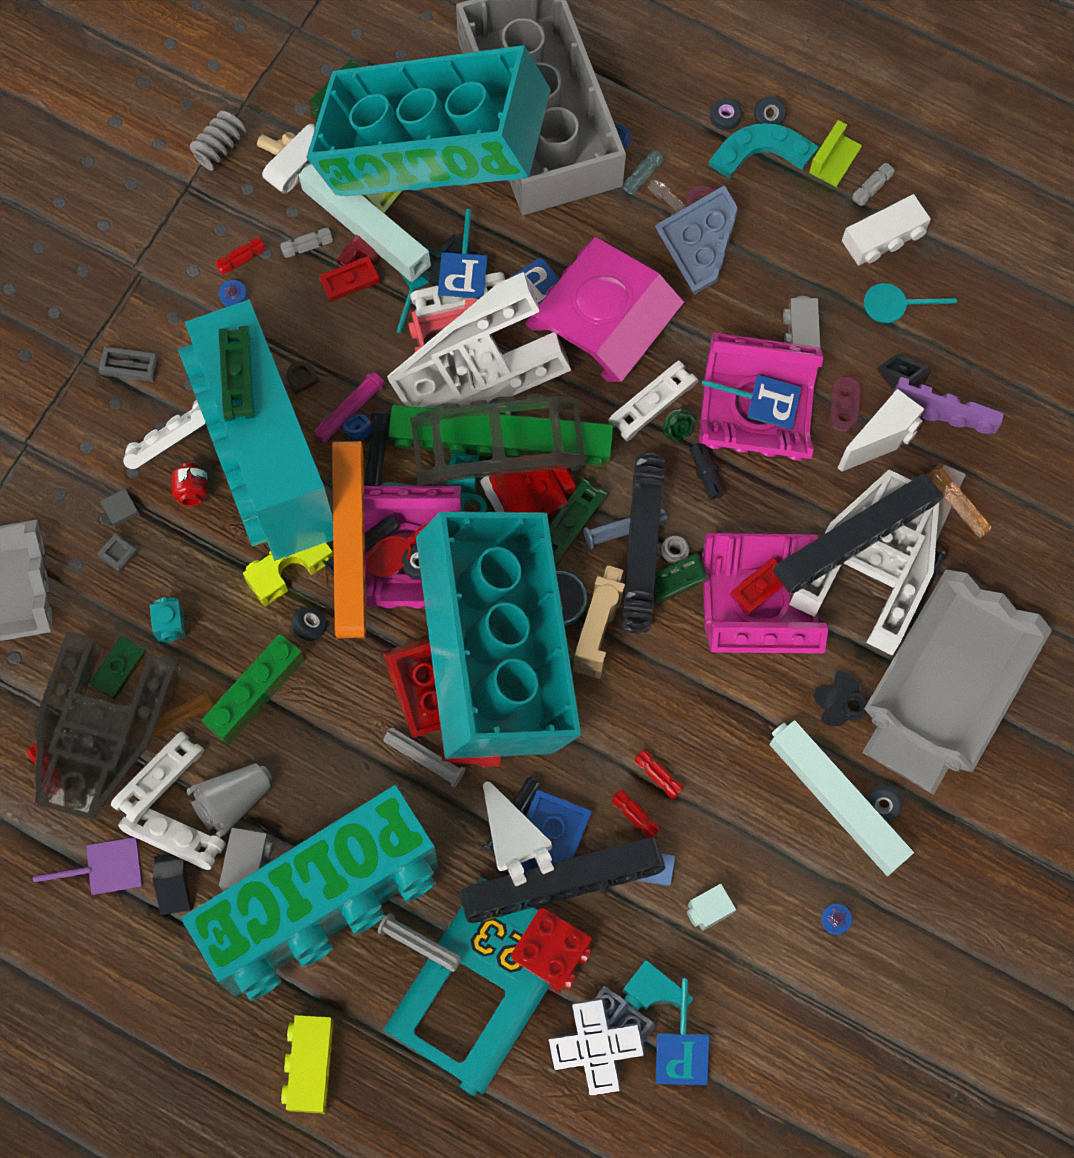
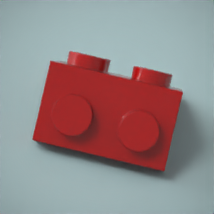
(529, 492)
(552, 950)

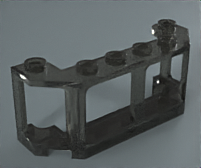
(499, 463)

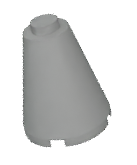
(228, 797)

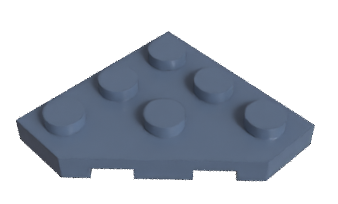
(700, 237)

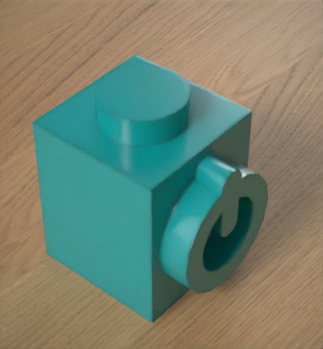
(167, 620)

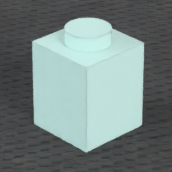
(710, 908)

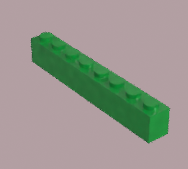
(520, 435)

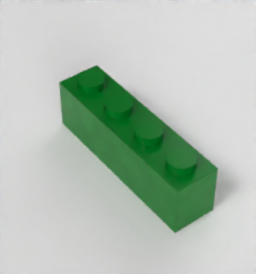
(253, 689)

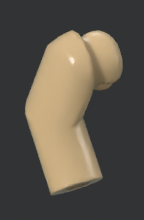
(274, 146)

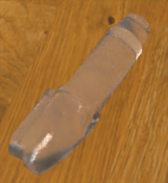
(664, 192)

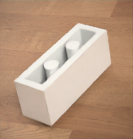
(886, 230)

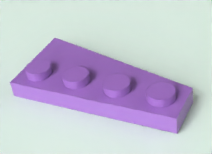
(950, 410)

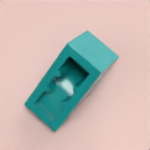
(651, 988)

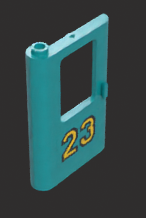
(487, 951)

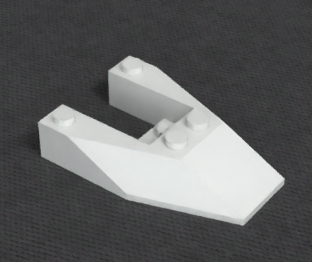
(466, 363)
(899, 560)

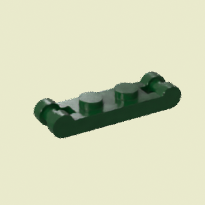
(236, 373)
(574, 517)

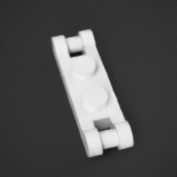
(444, 303)
(652, 400)
(158, 441)
(157, 777)
(175, 838)

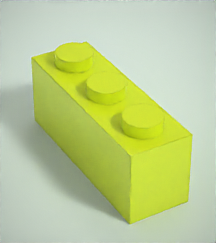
(308, 1064)

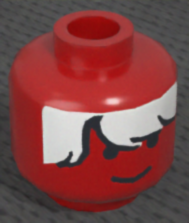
(189, 484)

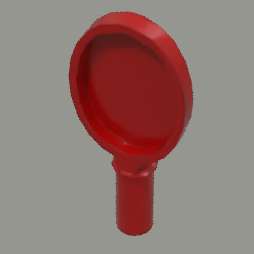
(387, 554)

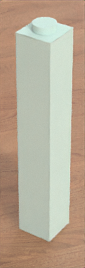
(370, 224)
(840, 797)

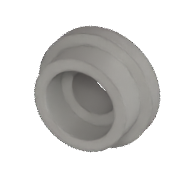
(675, 541)

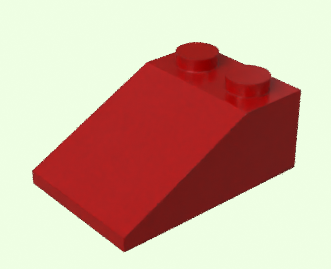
(414, 684)

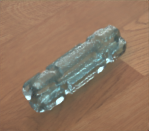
(642, 172)

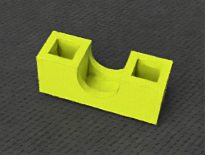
(265, 575)

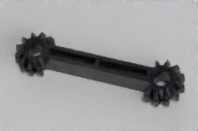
(642, 543)

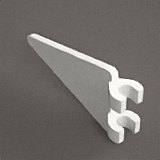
(514, 836)

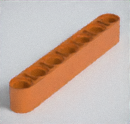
(349, 539)

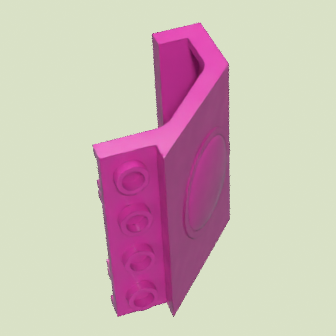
(608, 307)
(735, 363)
(412, 509)
(773, 625)

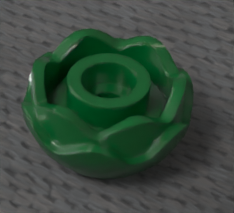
(678, 424)

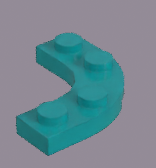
(758, 139)

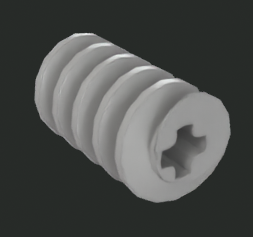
(215, 138)

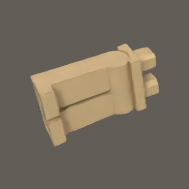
(602, 610)

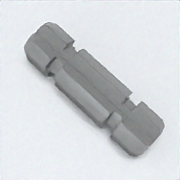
(873, 184)
(306, 242)

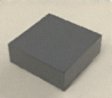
(119, 507)
(117, 553)

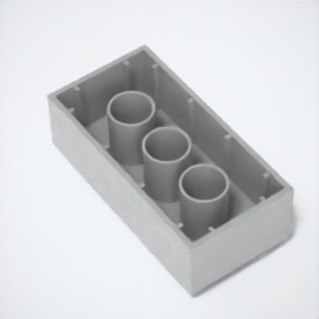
(578, 140)

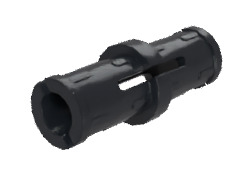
(707, 471)

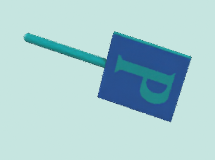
(682, 1056)

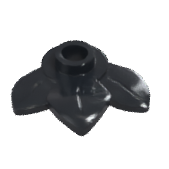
(836, 700)

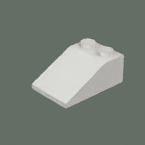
(885, 432)

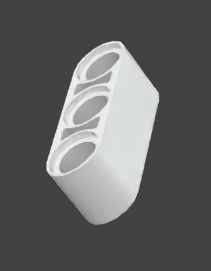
(287, 165)

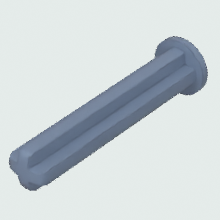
(612, 530)

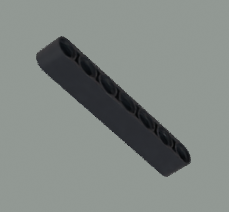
(857, 533)
(567, 880)

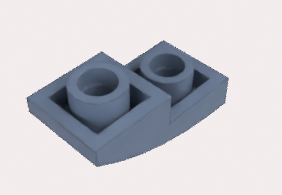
(621, 1013)

